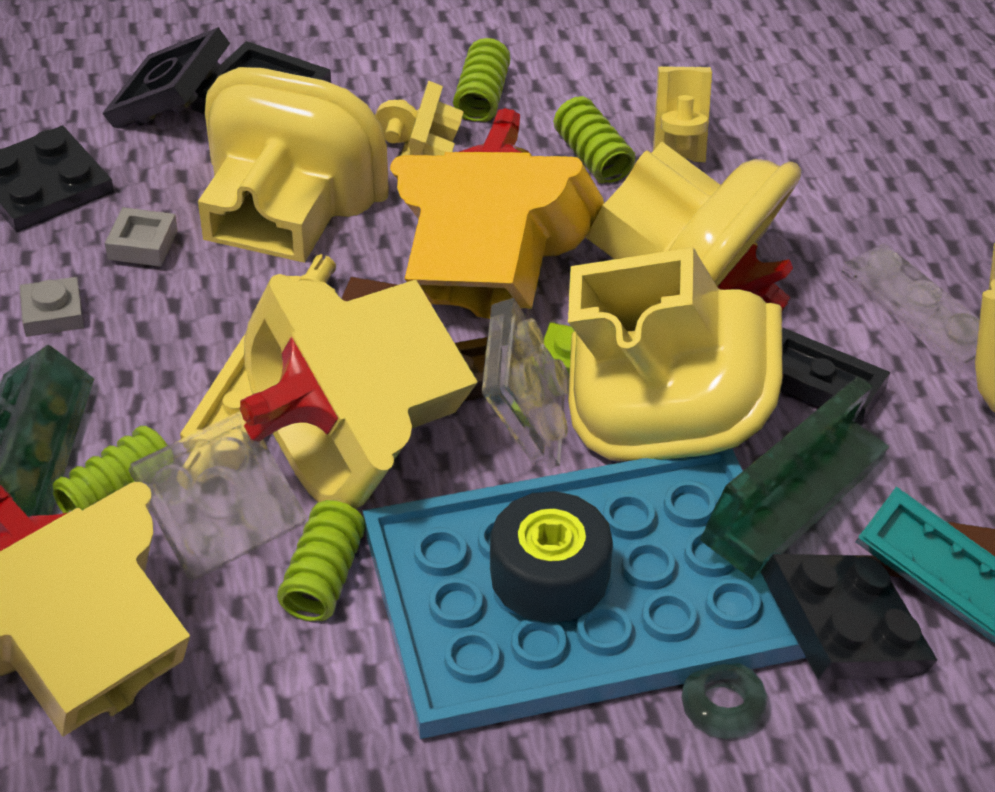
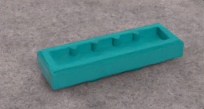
(934, 559)

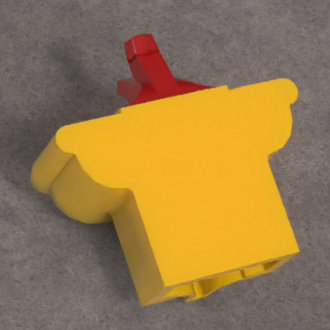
(492, 217)

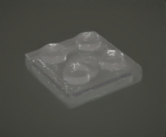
(525, 384)
(217, 496)

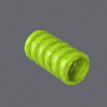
(482, 77)
(594, 139)
(105, 473)
(322, 560)

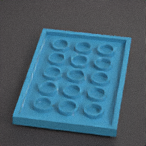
(662, 617)

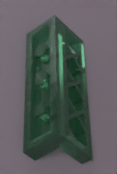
(38, 426)
(794, 483)

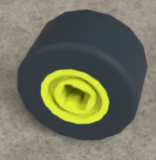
(550, 556)

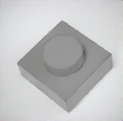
(141, 236)
(51, 306)

